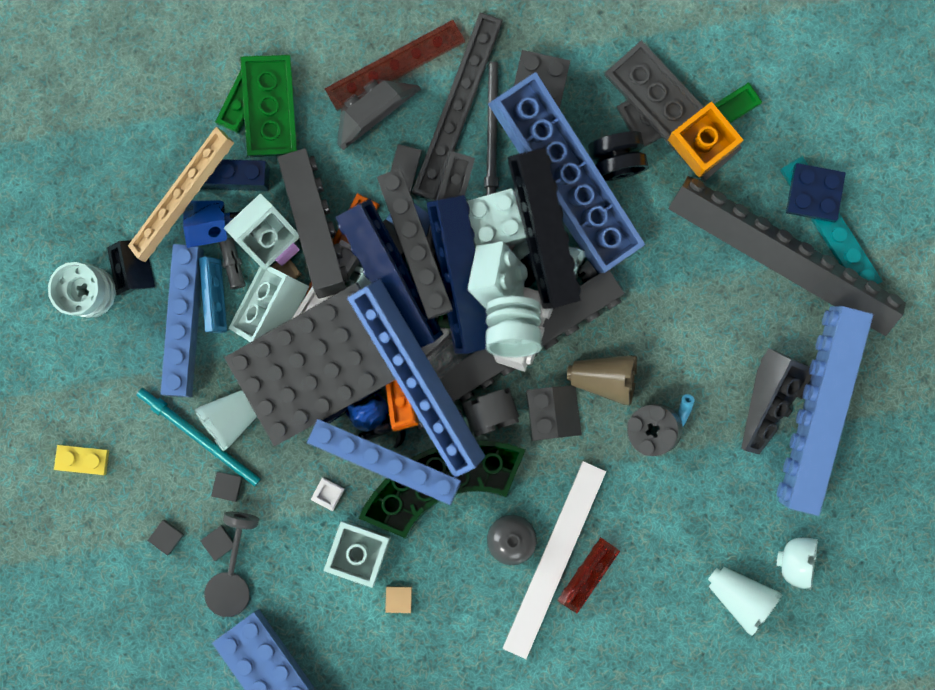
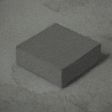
(226, 486)
(165, 537)
(217, 543)

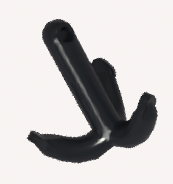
(384, 429)

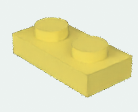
(81, 460)

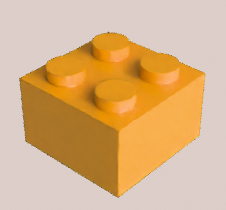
(705, 139)

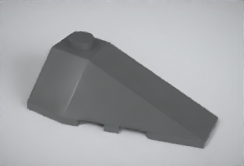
(775, 389)

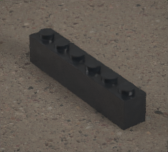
(544, 228)

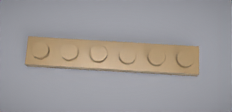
(180, 194)

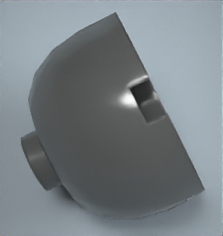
(511, 540)

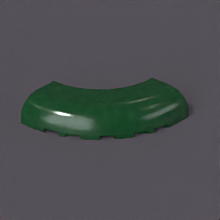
(400, 507)

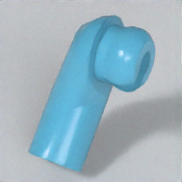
(685, 407)

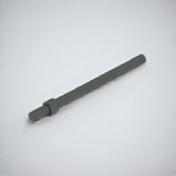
(491, 182)

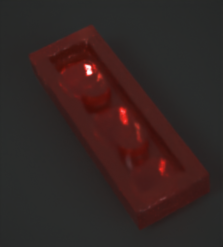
(588, 575)

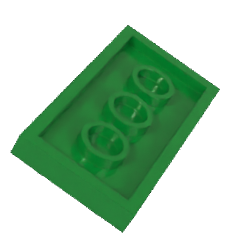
(268, 105)

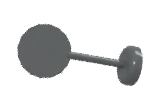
(228, 592)

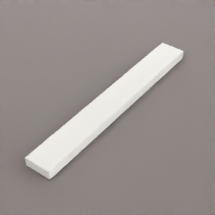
(554, 560)

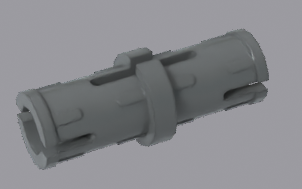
(232, 264)

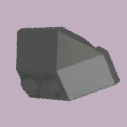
(371, 107)

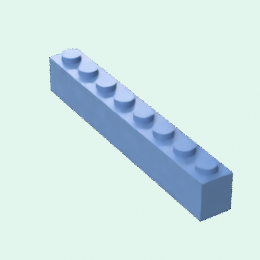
(417, 378)

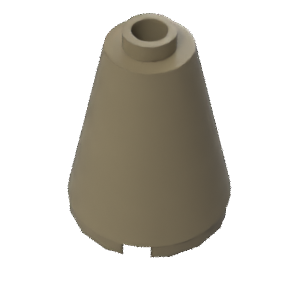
(606, 377)

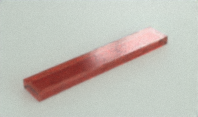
(397, 62)

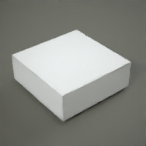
(327, 494)

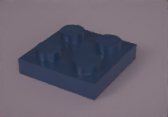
(815, 192)

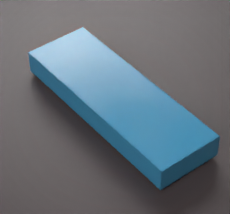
(212, 295)

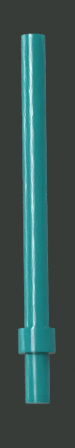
(160, 408)

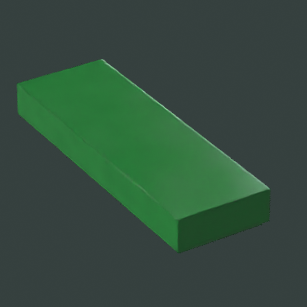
(232, 112)

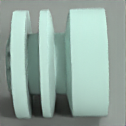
(69, 293)
(513, 327)

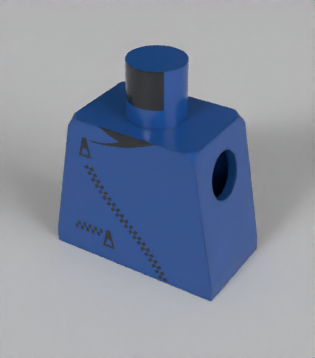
(205, 222)

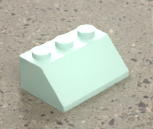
(268, 303)

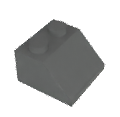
(553, 412)

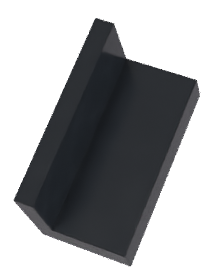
(127, 270)

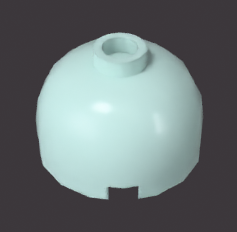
(799, 561)

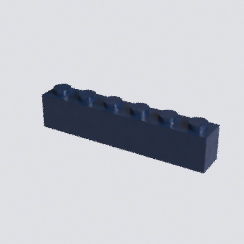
(455, 257)
(382, 261)

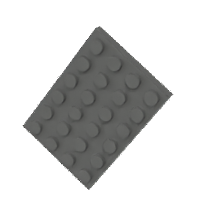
(309, 367)

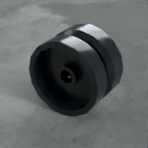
(619, 155)

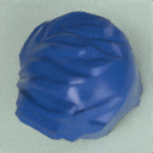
(368, 415)

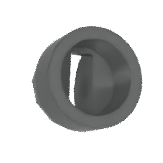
(587, 269)

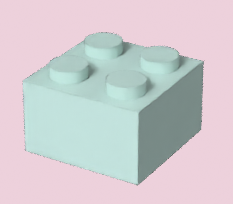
(496, 219)
(262, 231)
(496, 273)
(357, 553)

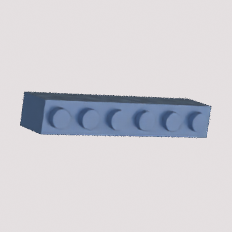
(182, 322)
(384, 462)

